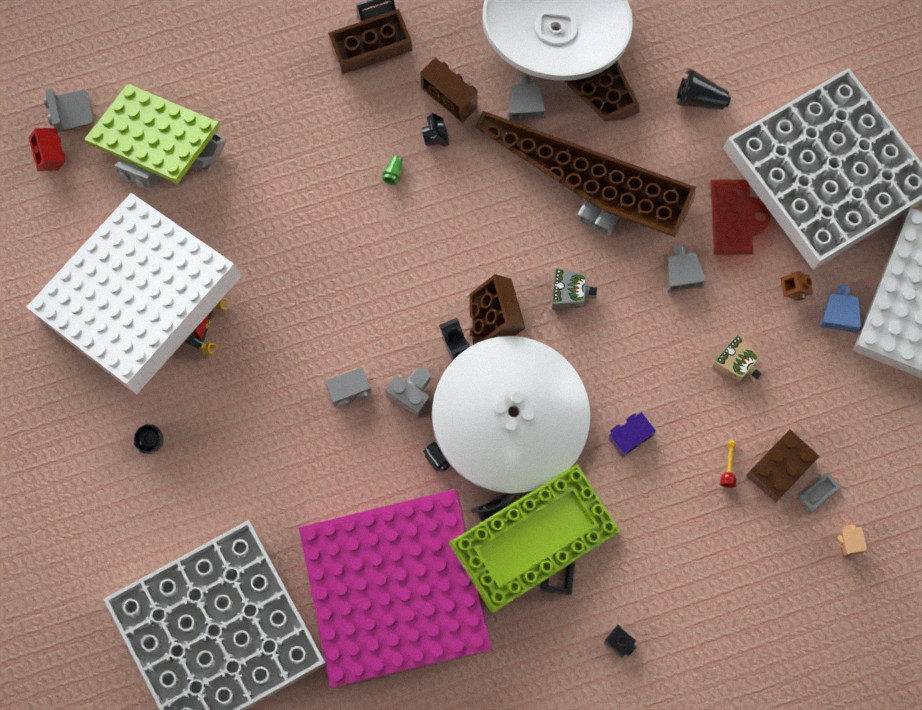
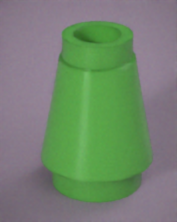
(392, 172)

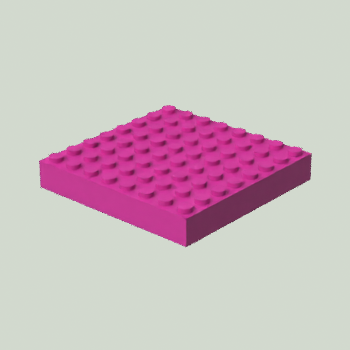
(393, 590)

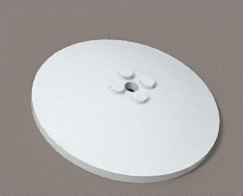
(588, 42)
(503, 450)

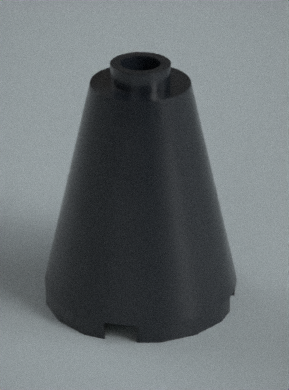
(701, 92)

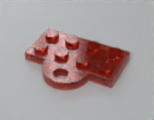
(735, 217)

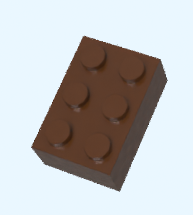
(449, 89)
(782, 465)

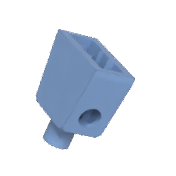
(842, 311)

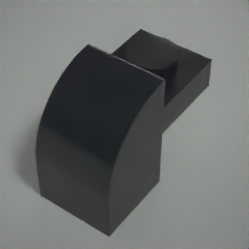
(453, 338)

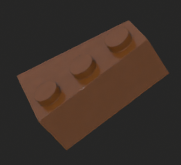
(607, 94)

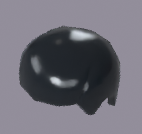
(148, 439)

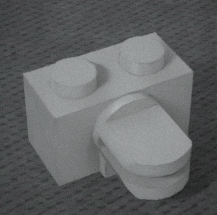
(410, 393)

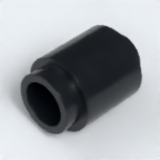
(435, 457)

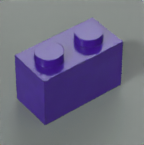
(631, 434)

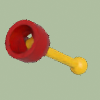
(728, 479)

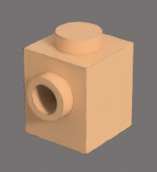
(851, 540)

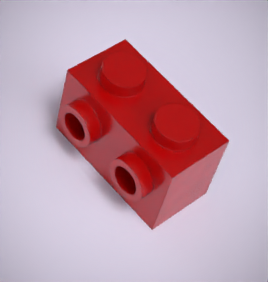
(47, 149)

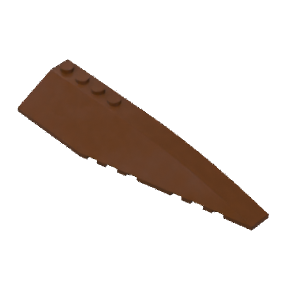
(596, 177)

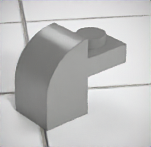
(211, 152)

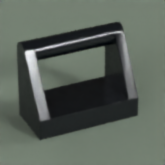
(375, 11)
(544, 586)

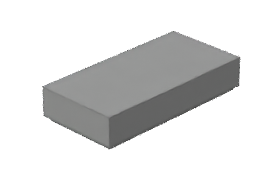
(819, 492)

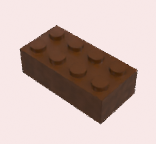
(370, 41)

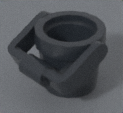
(435, 132)

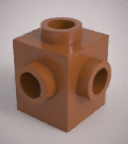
(796, 285)

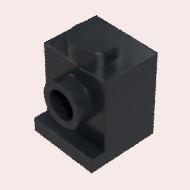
(613, 638)

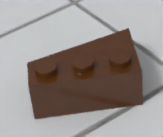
(495, 310)

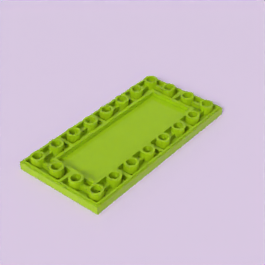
(534, 538)

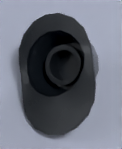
(489, 509)

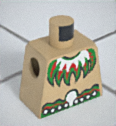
(738, 361)

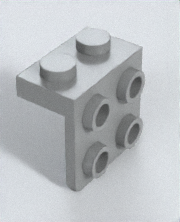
(68, 109)

